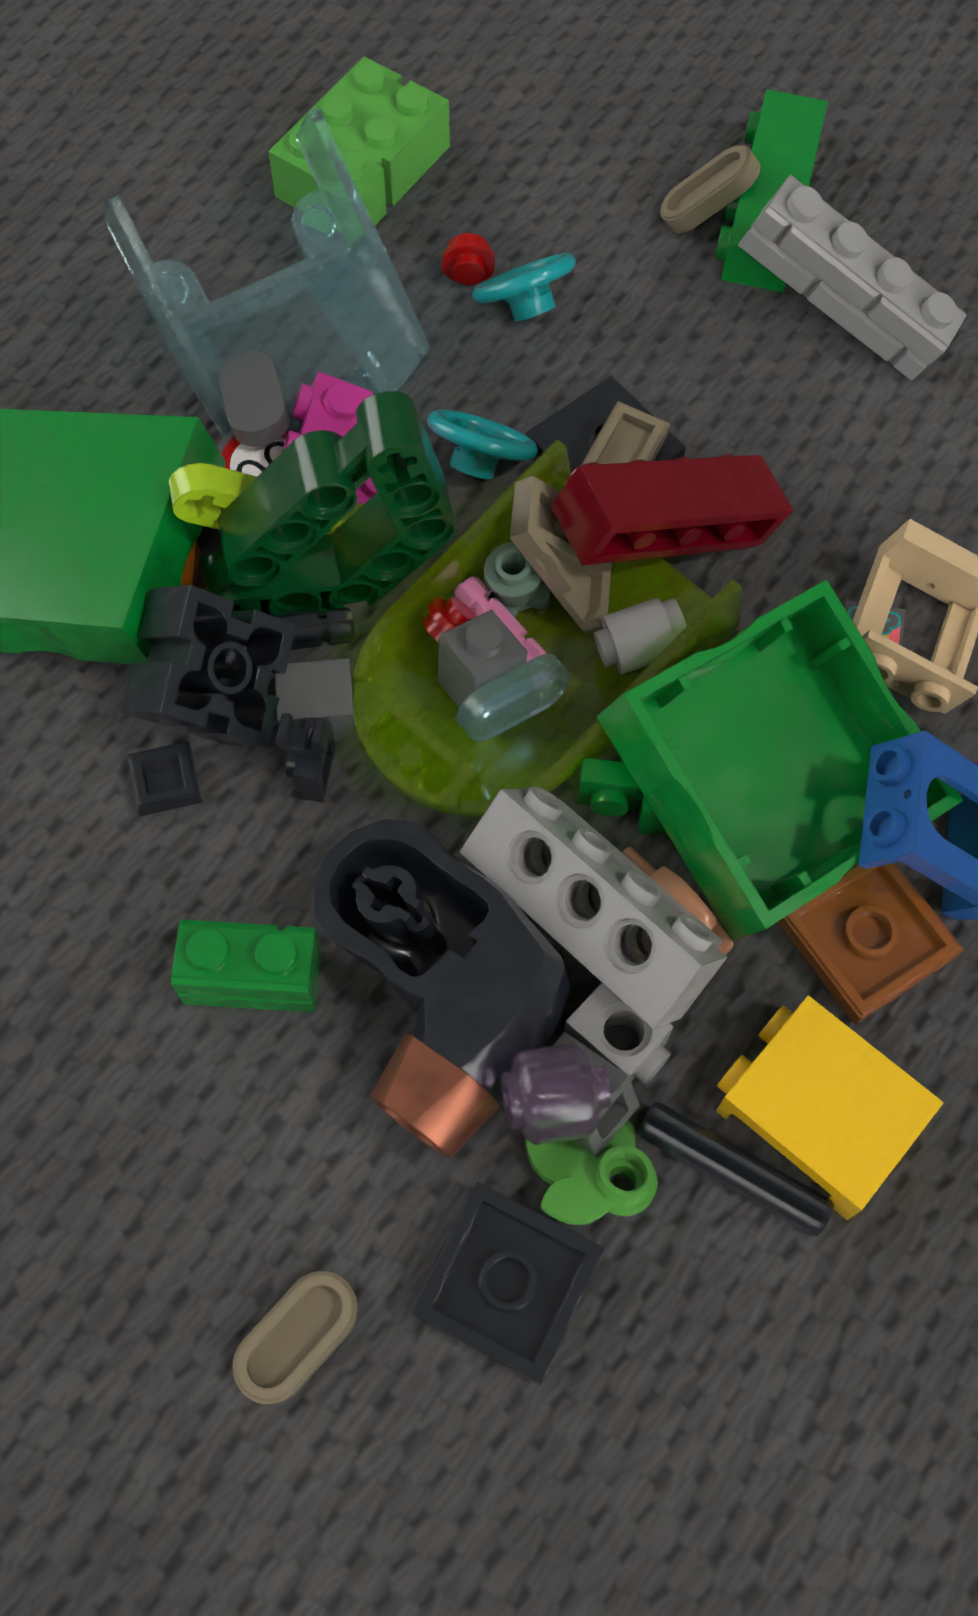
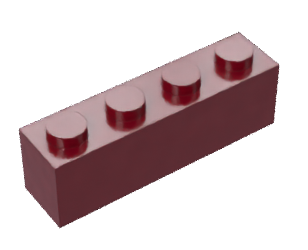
(669, 507)

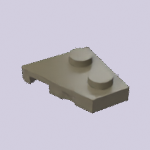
(545, 546)

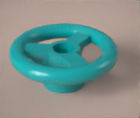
(526, 286)
(480, 442)

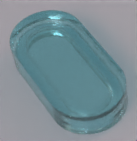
(513, 697)

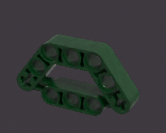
(276, 528)

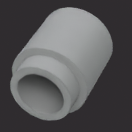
(638, 633)

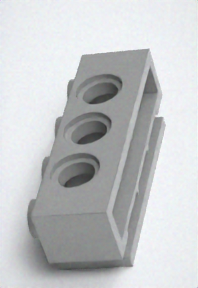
(595, 903)

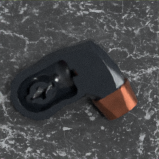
(456, 958)

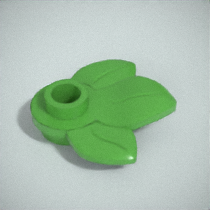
(582, 1183)

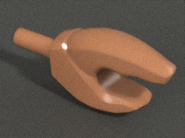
(682, 893)

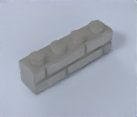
(852, 278)

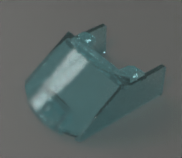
(325, 314)

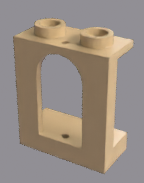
(950, 576)

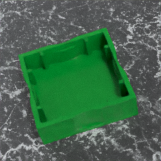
(90, 527)
(765, 757)

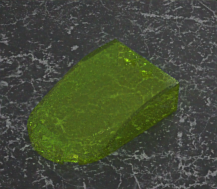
(412, 721)

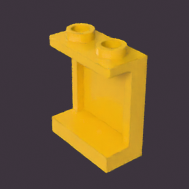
(828, 1103)

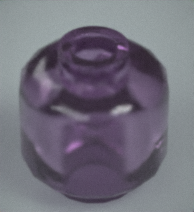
(554, 1093)

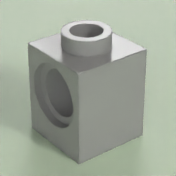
(605, 1010)

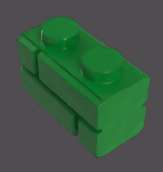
(246, 965)

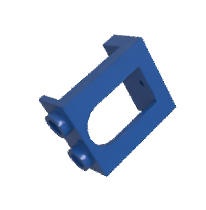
(900, 827)

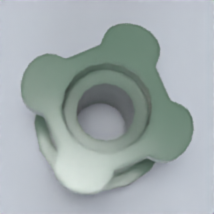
(514, 591)

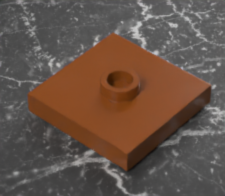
(870, 938)

